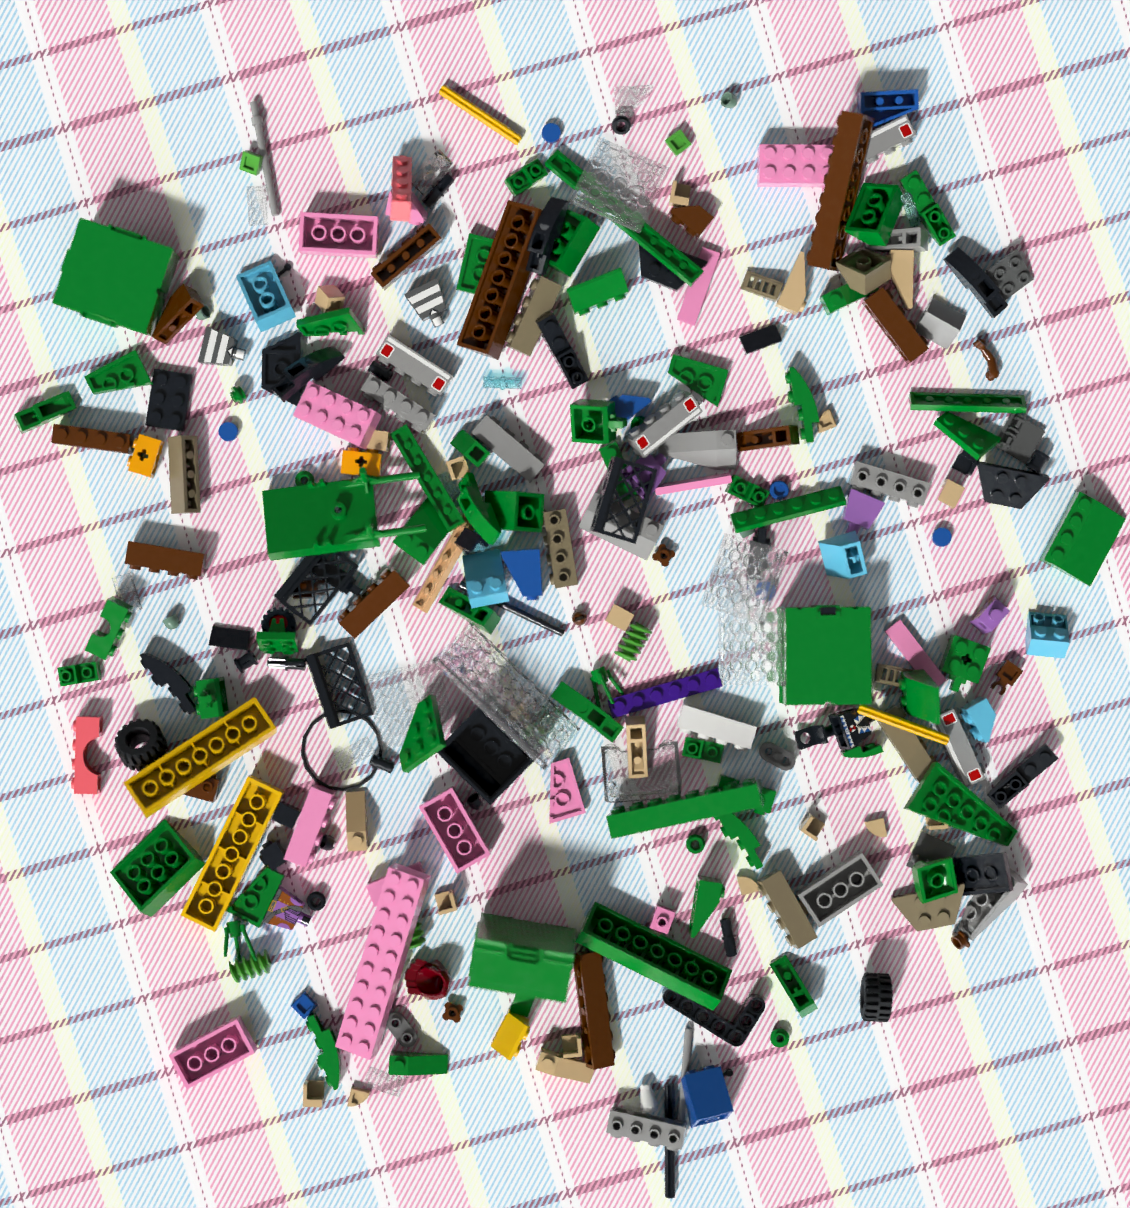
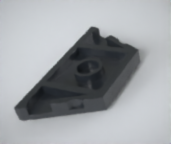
(658, 273)
(278, 358)
(1009, 485)

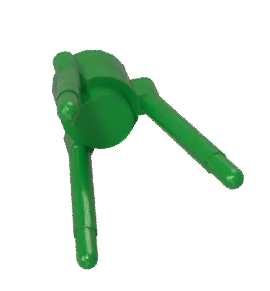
(600, 676)
(235, 928)

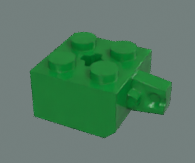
(594, 421)
(954, 666)
(211, 697)

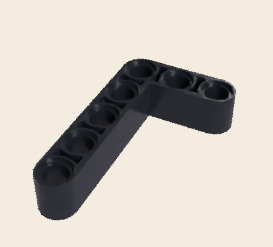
(713, 1017)

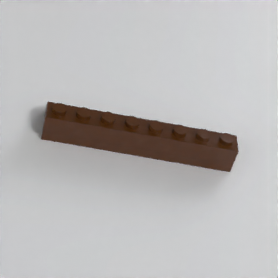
(840, 189)
(500, 283)

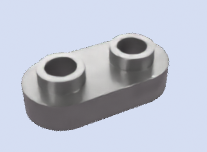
(776, 756)
(404, 1028)

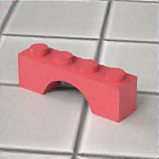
(401, 188)
(85, 778)

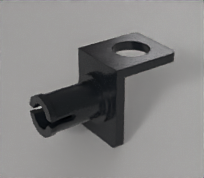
(817, 733)

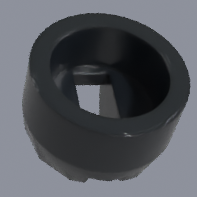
(475, 801)
(327, 842)

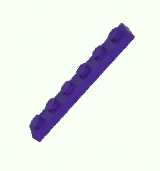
(665, 693)

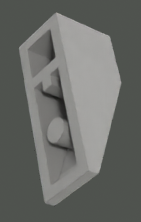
(904, 239)

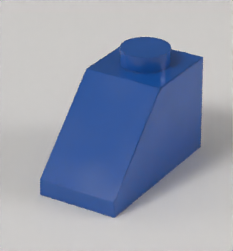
(627, 406)

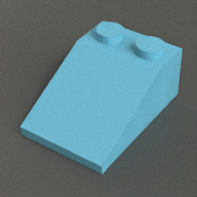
(265, 296)
(485, 578)

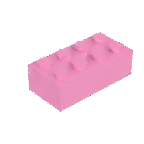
(792, 165)
(339, 235)
(337, 415)
(310, 824)
(455, 829)
(213, 1052)

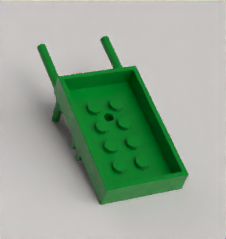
(305, 519)

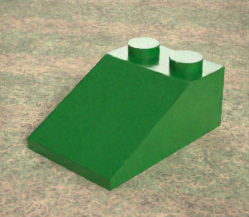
(423, 545)
(920, 695)
(705, 900)

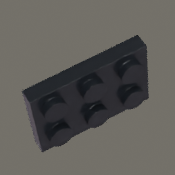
(169, 400)
(983, 873)

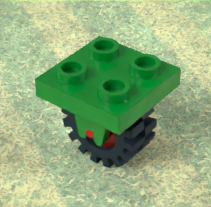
(278, 632)

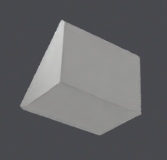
(940, 323)

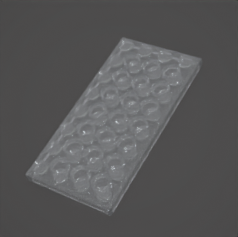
(506, 695)

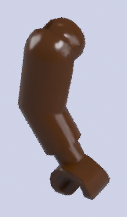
(990, 358)

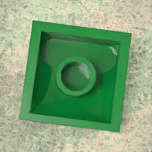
(934, 879)

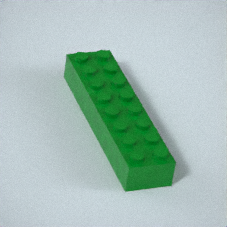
(685, 808)
(654, 956)

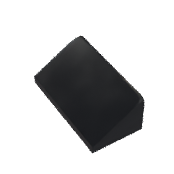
(760, 339)
(229, 638)

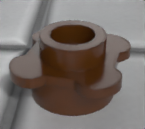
(663, 560)
(960, 940)
(456, 1008)

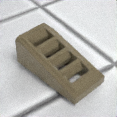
(763, 279)
(879, 671)

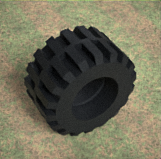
(137, 733)
(876, 997)

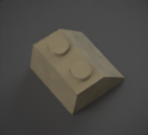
(864, 270)

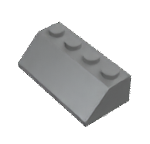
(647, 537)

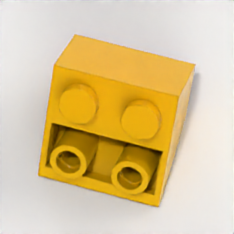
(509, 1035)

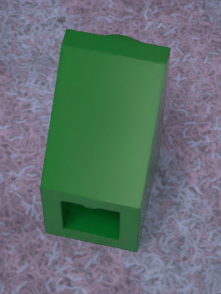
(470, 448)

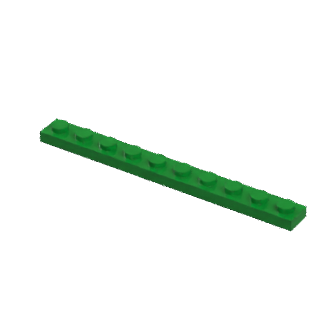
(647, 238)

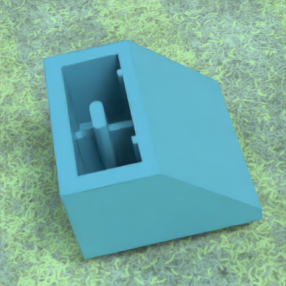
(843, 556)
(1047, 635)
(980, 717)

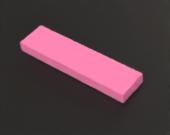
(696, 293)
(693, 483)
(913, 651)

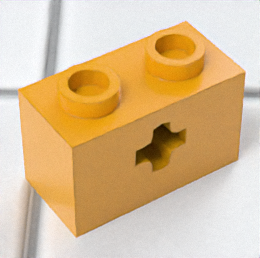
(145, 466)
(351, 467)

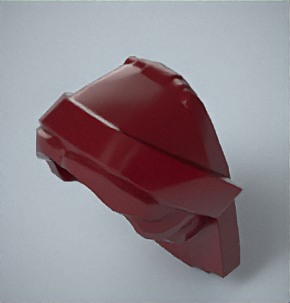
(428, 979)

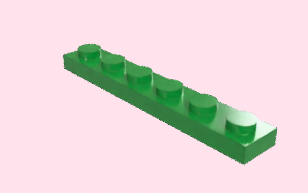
(967, 402)
(429, 480)
(787, 509)

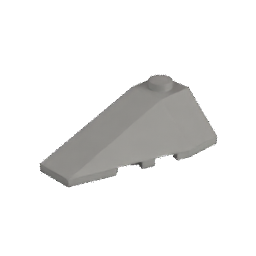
(704, 448)
(987, 907)

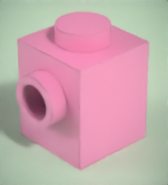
(661, 919)

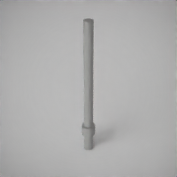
(257, 122)
(685, 1067)

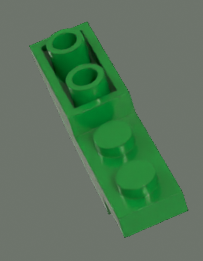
(928, 210)
(801, 396)
(477, 511)
(587, 711)
(735, 828)
(330, 1057)

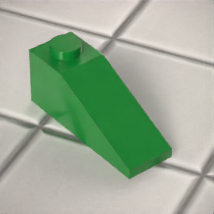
(841, 298)
(481, 617)
(793, 986)
(417, 1063)

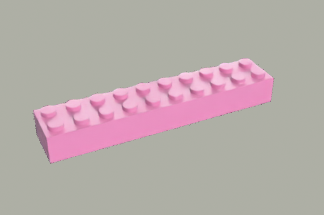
(382, 961)

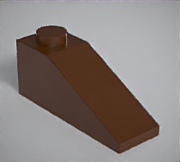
(178, 312)
(768, 438)

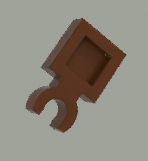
(307, 586)
(1008, 675)

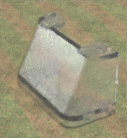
(662, 778)

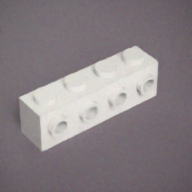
(716, 726)

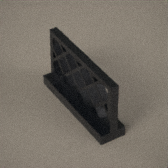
(607, 495)
(299, 575)
(323, 690)

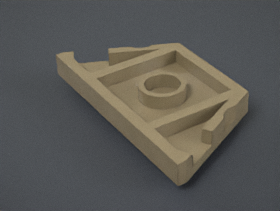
(931, 914)

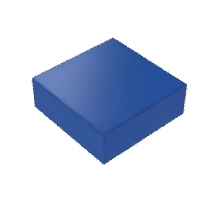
(304, 1005)

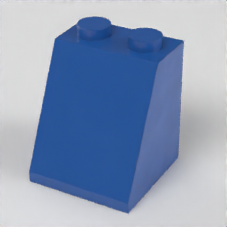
(526, 571)
(706, 1096)

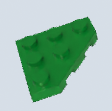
(424, 735)

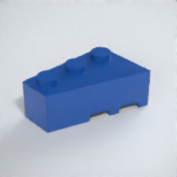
(887, 104)

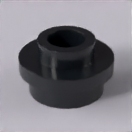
(621, 130)
(316, 907)

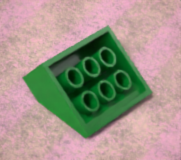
(1082, 538)
(157, 868)

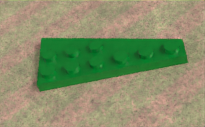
(952, 803)

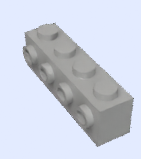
(398, 403)
(888, 483)
(647, 1128)

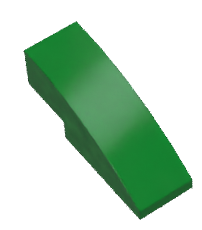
(44, 412)

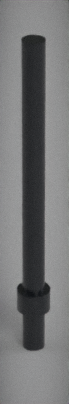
(525, 615)

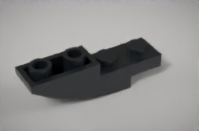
(543, 236)
(977, 281)
(561, 350)
(309, 367)
(166, 674)
(1022, 775)

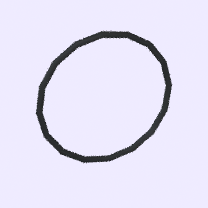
(319, 781)

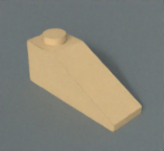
(902, 275)
(794, 290)
(636, 746)
(356, 821)
(568, 1068)

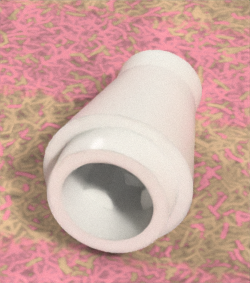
(647, 1099)

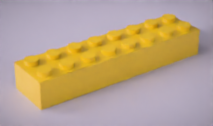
(200, 757)
(232, 853)

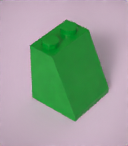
(517, 510)

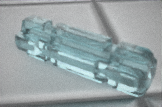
(910, 209)
(450, 487)

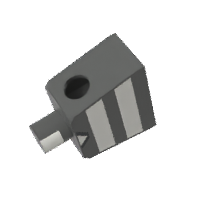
(428, 302)
(219, 349)

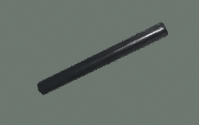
(669, 1112)

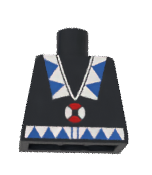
(850, 727)

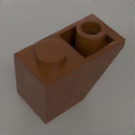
(693, 218)

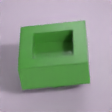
(678, 143)
(251, 162)

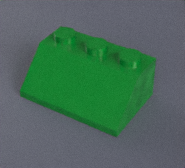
(875, 213)
(573, 242)
(597, 292)

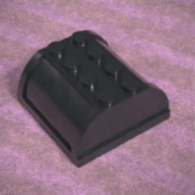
(485, 756)

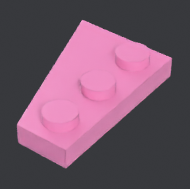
(564, 792)

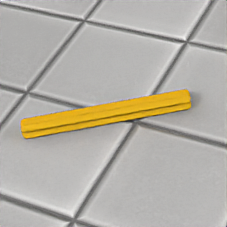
(480, 114)
(903, 724)

